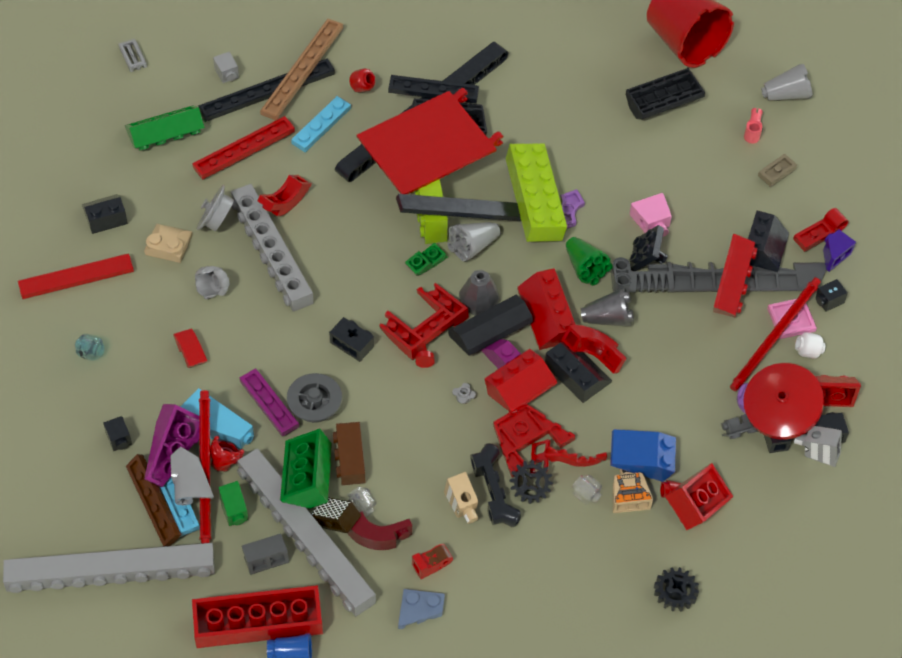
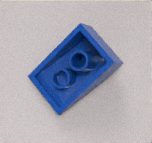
(644, 452)

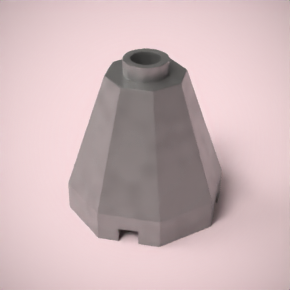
(479, 292)

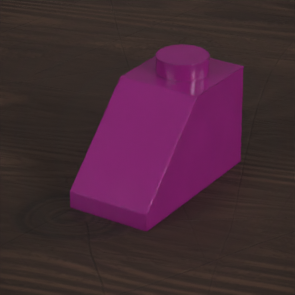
(501, 352)

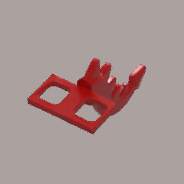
(553, 455)

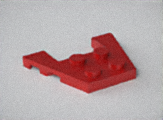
(524, 428)

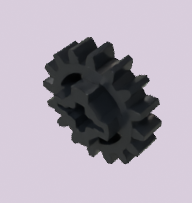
(538, 475)
(676, 589)

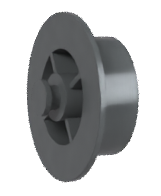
(314, 397)

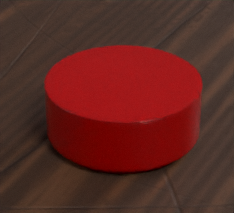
(424, 359)

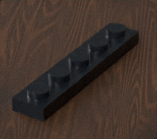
(429, 88)

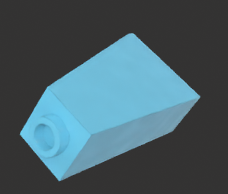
(223, 421)

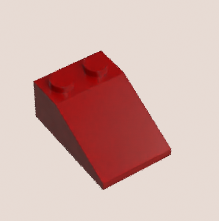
(699, 497)

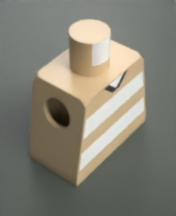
(462, 497)

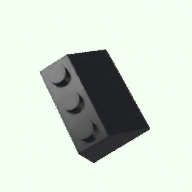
(770, 239)
(576, 371)

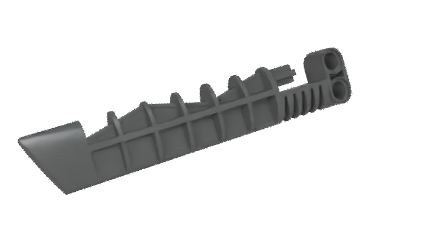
(691, 279)

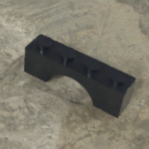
(830, 420)

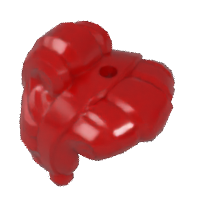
(224, 454)

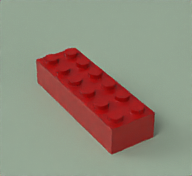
(256, 616)

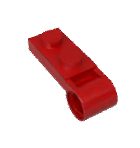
(820, 230)

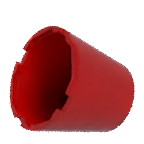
(691, 28)

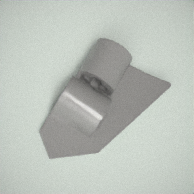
(188, 477)

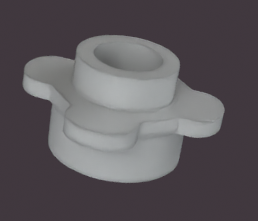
(464, 398)

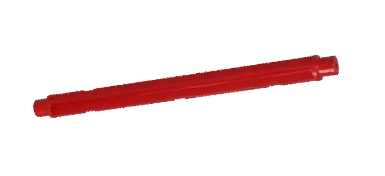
(739, 380)
(204, 430)

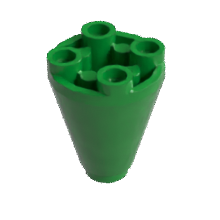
(588, 261)

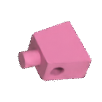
(651, 212)

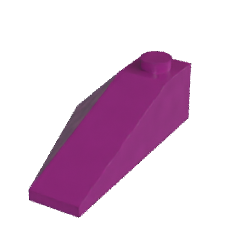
(173, 430)

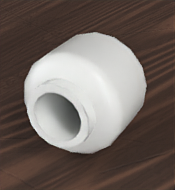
(810, 345)

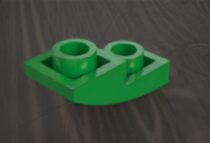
(428, 259)

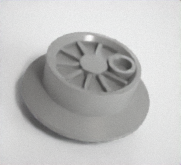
(215, 210)

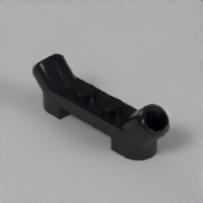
(497, 509)

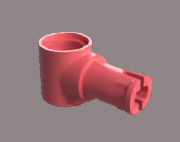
(753, 127)

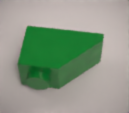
(233, 503)

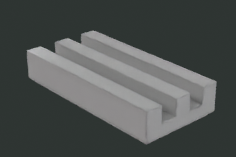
(137, 65)

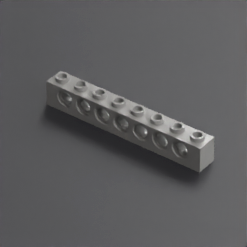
(265, 235)

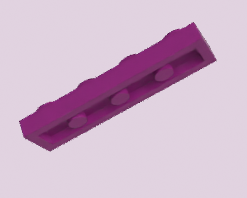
(269, 402)

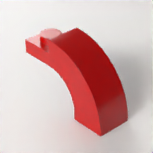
(286, 197)
(596, 343)

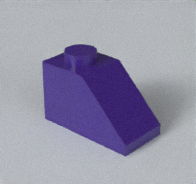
(837, 249)

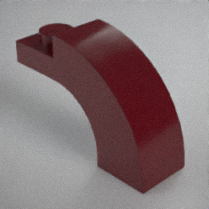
(379, 537)

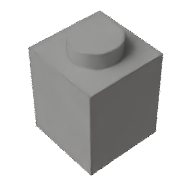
(226, 67)

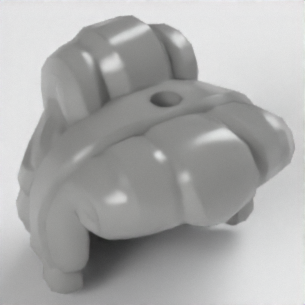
(211, 281)

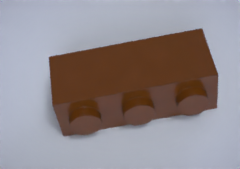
(349, 453)

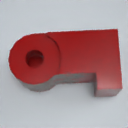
(431, 561)

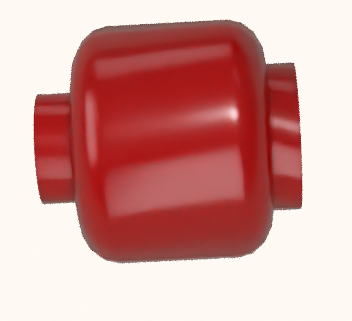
(362, 80)

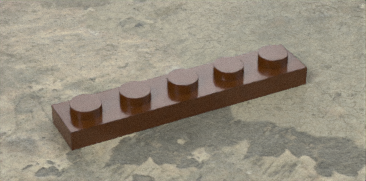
(153, 502)

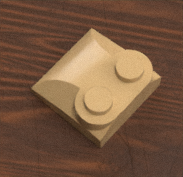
(167, 243)

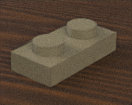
(777, 170)

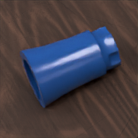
(290, 647)

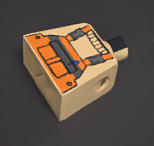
(630, 492)

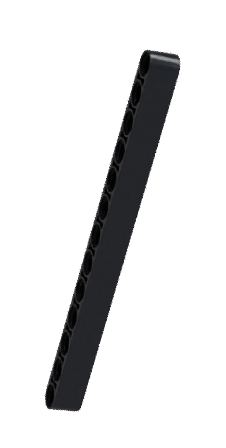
(469, 73)

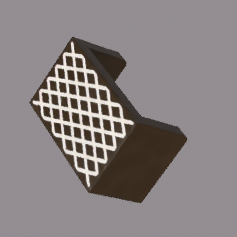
(336, 515)

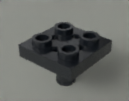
(647, 249)

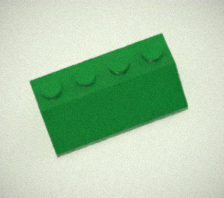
(164, 127)
(306, 470)

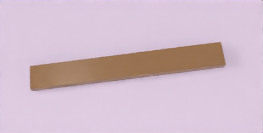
(301, 69)

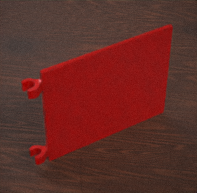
(428, 142)

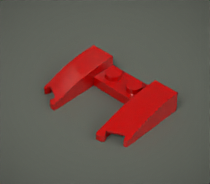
(448, 312)

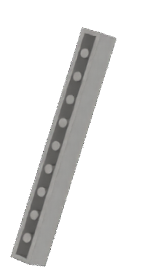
(307, 534)
(108, 567)

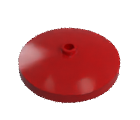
(787, 416)

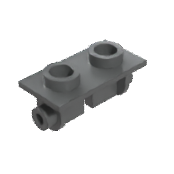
(735, 428)

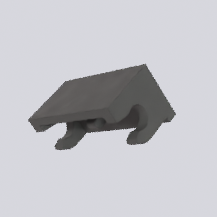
(265, 554)

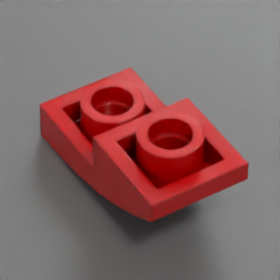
(190, 347)

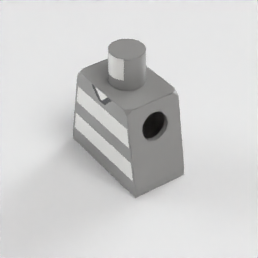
(822, 444)

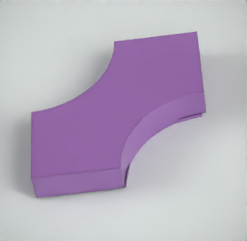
(571, 204)

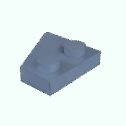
(420, 606)

